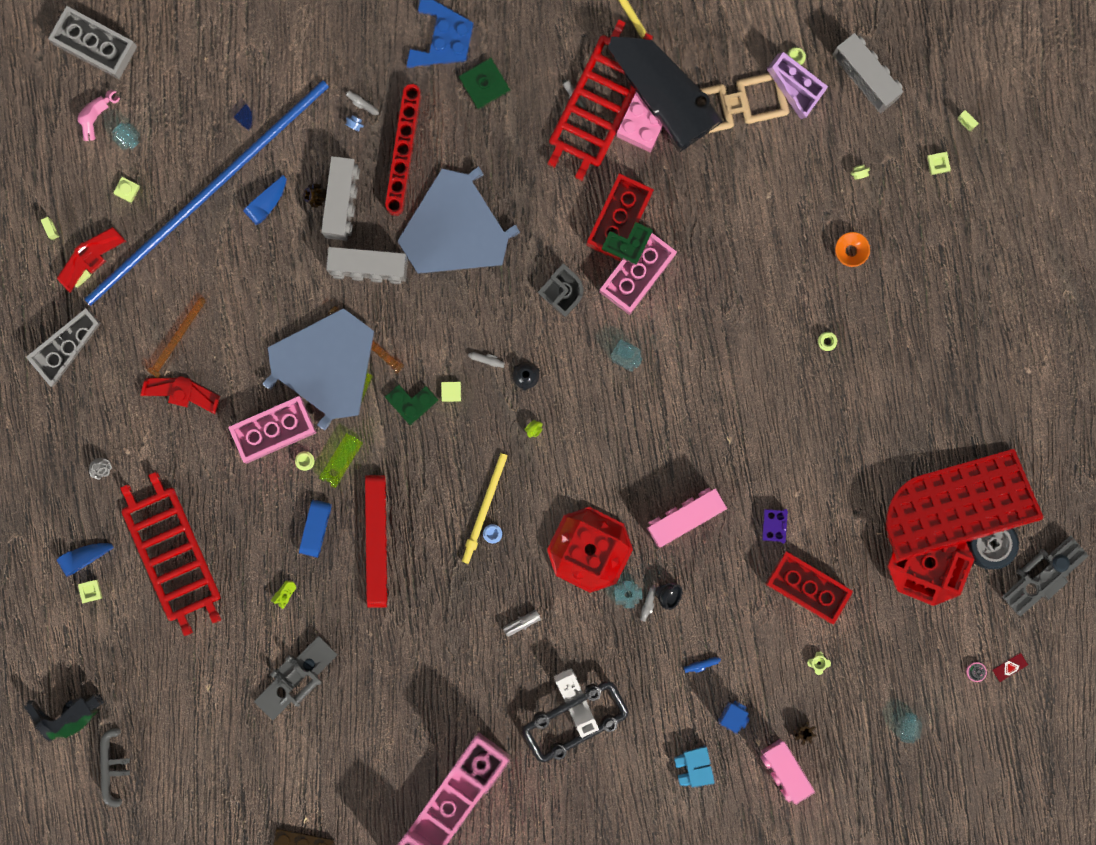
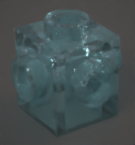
(620, 598)

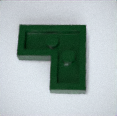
(630, 248)
(411, 408)

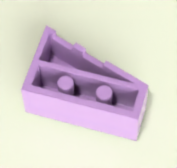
(796, 84)

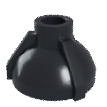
(526, 383)
(669, 595)

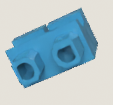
(695, 776)

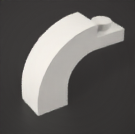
(581, 713)

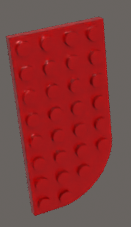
(960, 505)

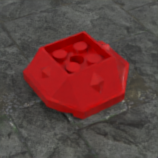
(585, 570)
(933, 584)

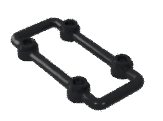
(558, 750)

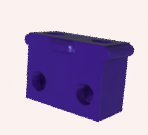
(777, 525)

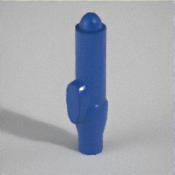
(701, 666)

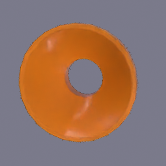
(861, 245)

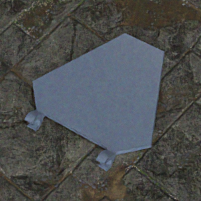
(454, 227)
(325, 364)

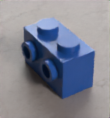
(734, 716)

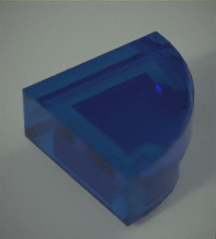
(245, 117)

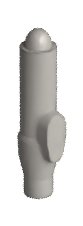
(361, 103)
(488, 359)
(648, 605)

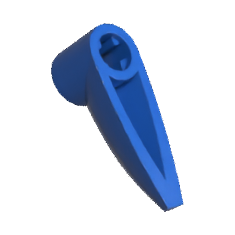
(265, 202)
(81, 557)

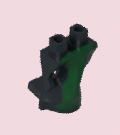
(74, 717)

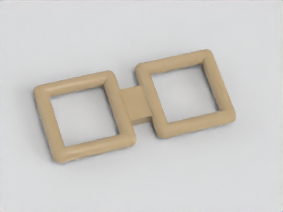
(738, 102)

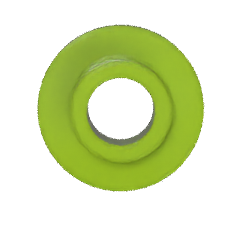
(533, 428)

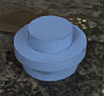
(354, 123)

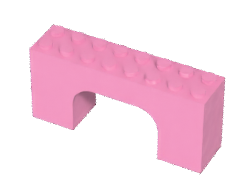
(458, 793)

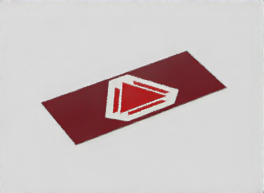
(1010, 667)

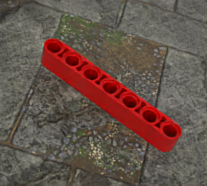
(402, 140)
(376, 541)

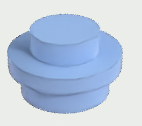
(492, 533)

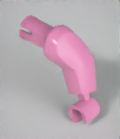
(91, 111)

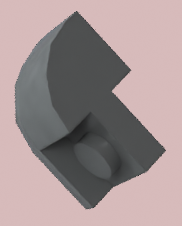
(563, 290)

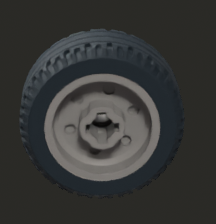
(998, 556)

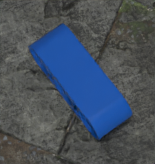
(315, 528)

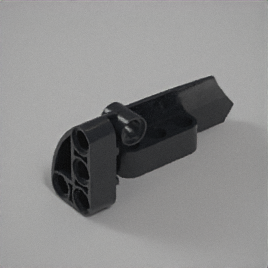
(665, 90)

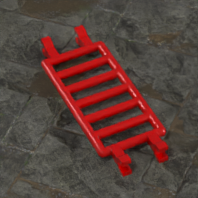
(571, 107)
(162, 493)

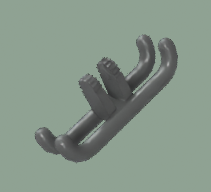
(105, 768)

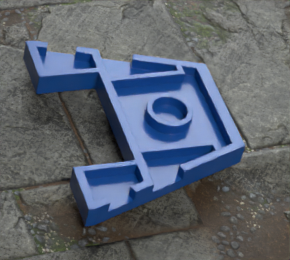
(449, 40)

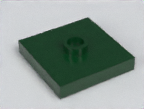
(484, 83)

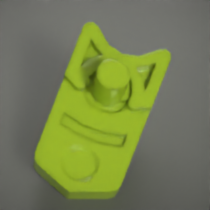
(284, 593)

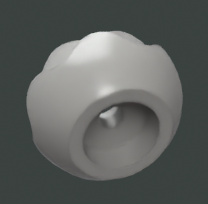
(99, 468)

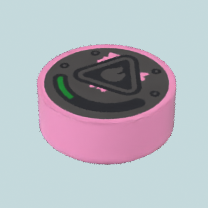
(976, 672)

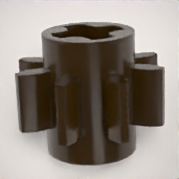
(314, 195)
(808, 737)

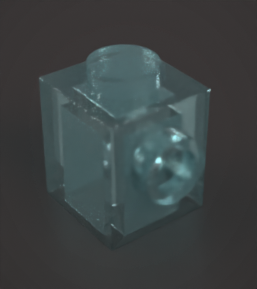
(626, 355)

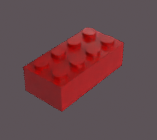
(620, 212)
(809, 587)

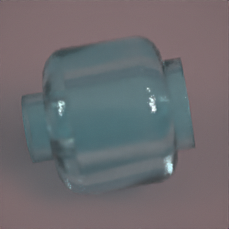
(126, 136)
(909, 728)

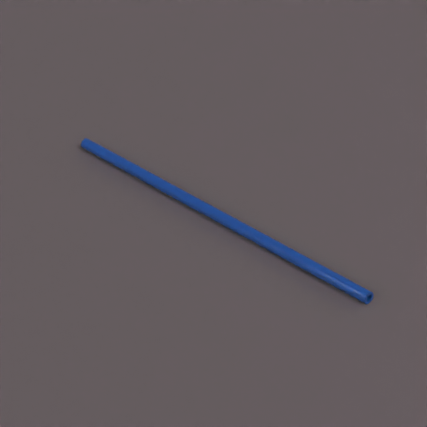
(206, 193)

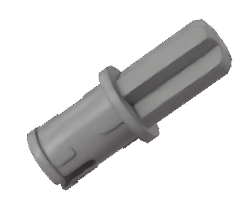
(521, 623)

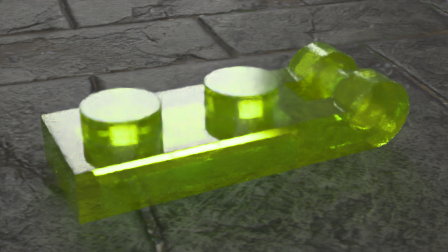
(341, 459)

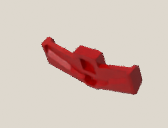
(88, 256)
(181, 392)

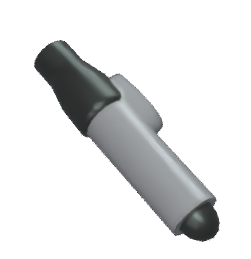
(567, 85)

